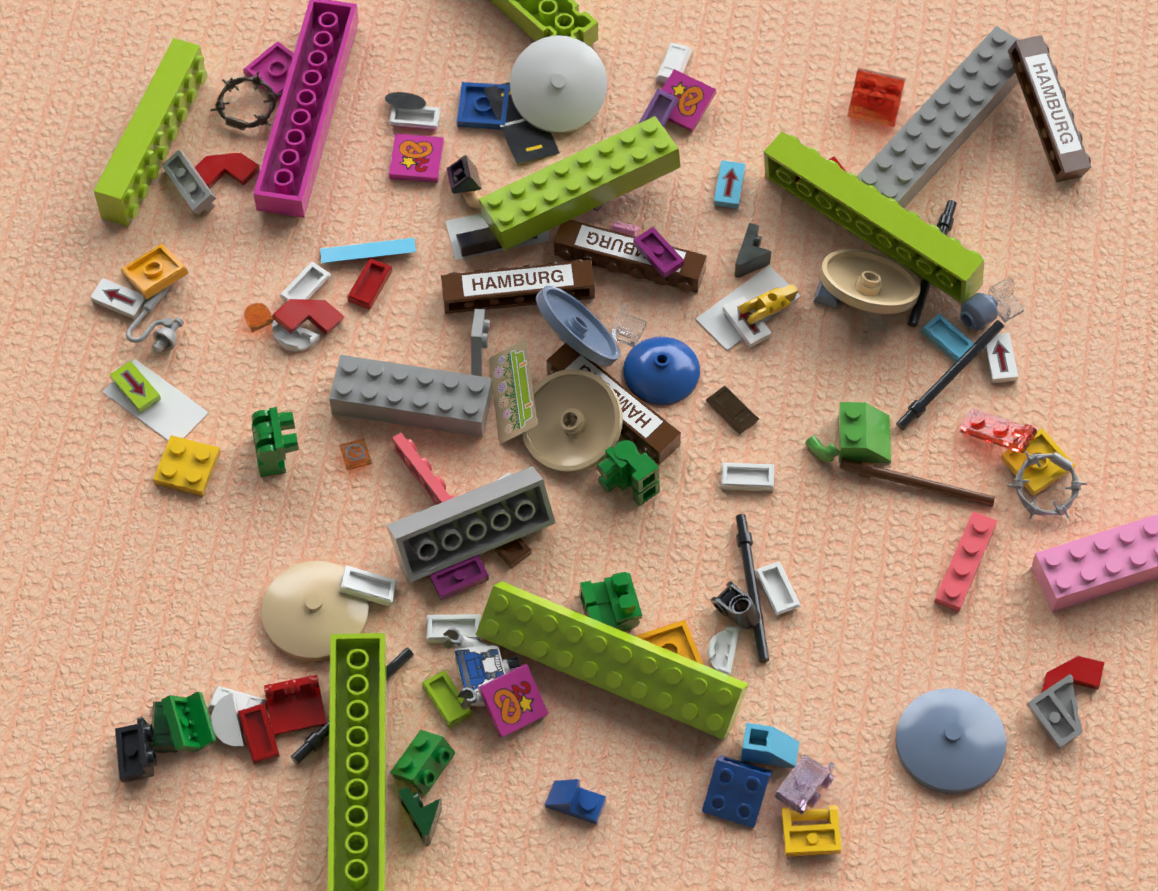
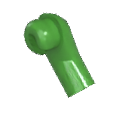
(820, 452)

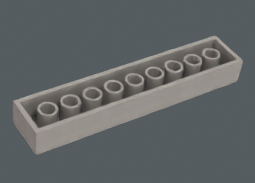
(944, 121)

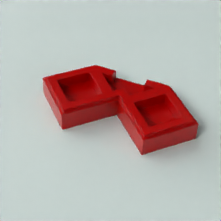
(235, 165)
(318, 312)
(1084, 671)

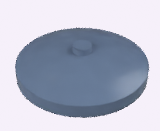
(577, 326)
(950, 741)

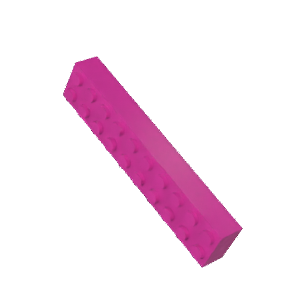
(306, 108)

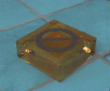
(355, 454)

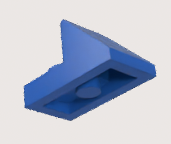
(575, 801)

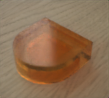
(257, 316)

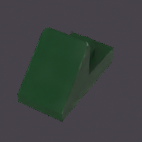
(422, 817)

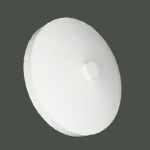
(558, 84)

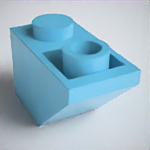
(769, 746)

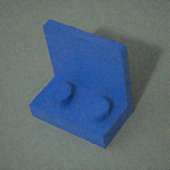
(736, 791)

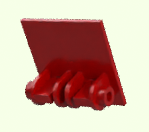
(295, 704)

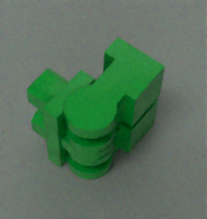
(269, 441)
(628, 468)
(612, 601)

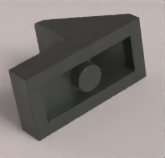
(751, 256)

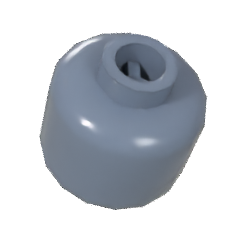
(979, 311)

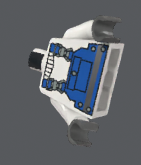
(476, 665)

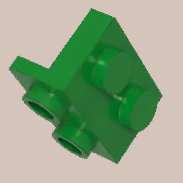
(188, 722)
(423, 761)

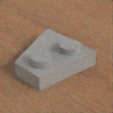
(479, 340)
(1057, 712)

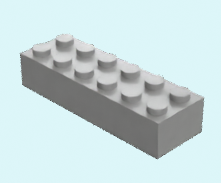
(411, 395)
(471, 524)

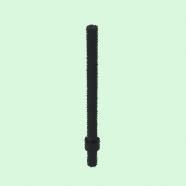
(944, 224)
(919, 406)
(745, 541)
(315, 740)

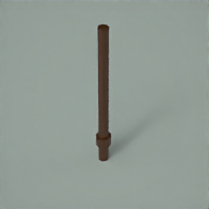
(867, 469)

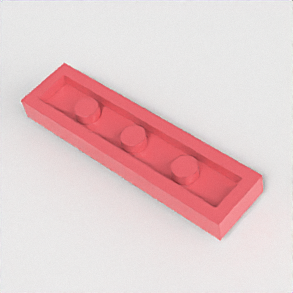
(420, 469)
(965, 561)

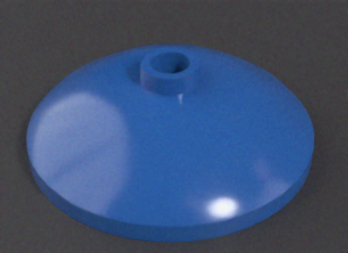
(657, 381)

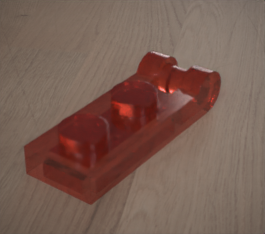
(998, 430)

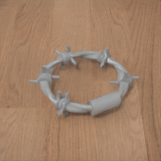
(1061, 462)

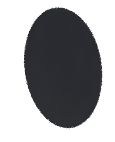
(405, 100)

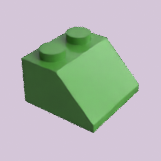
(863, 433)

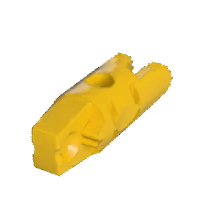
(769, 303)

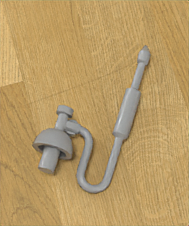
(165, 336)

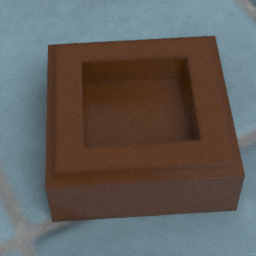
(513, 552)

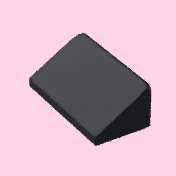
(463, 176)
(477, 241)

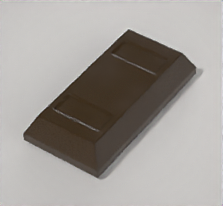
(732, 409)

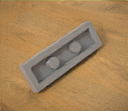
(189, 182)

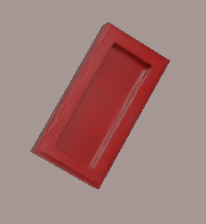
(369, 284)
(258, 733)

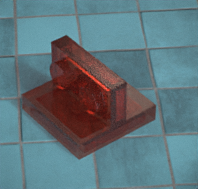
(876, 97)

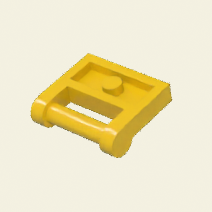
(811, 839)

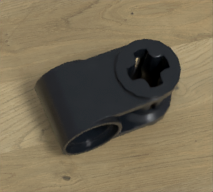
(737, 606)

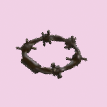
(240, 124)

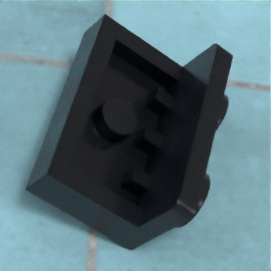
(135, 751)

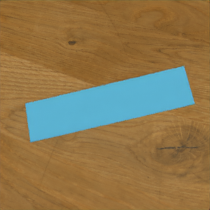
(367, 250)

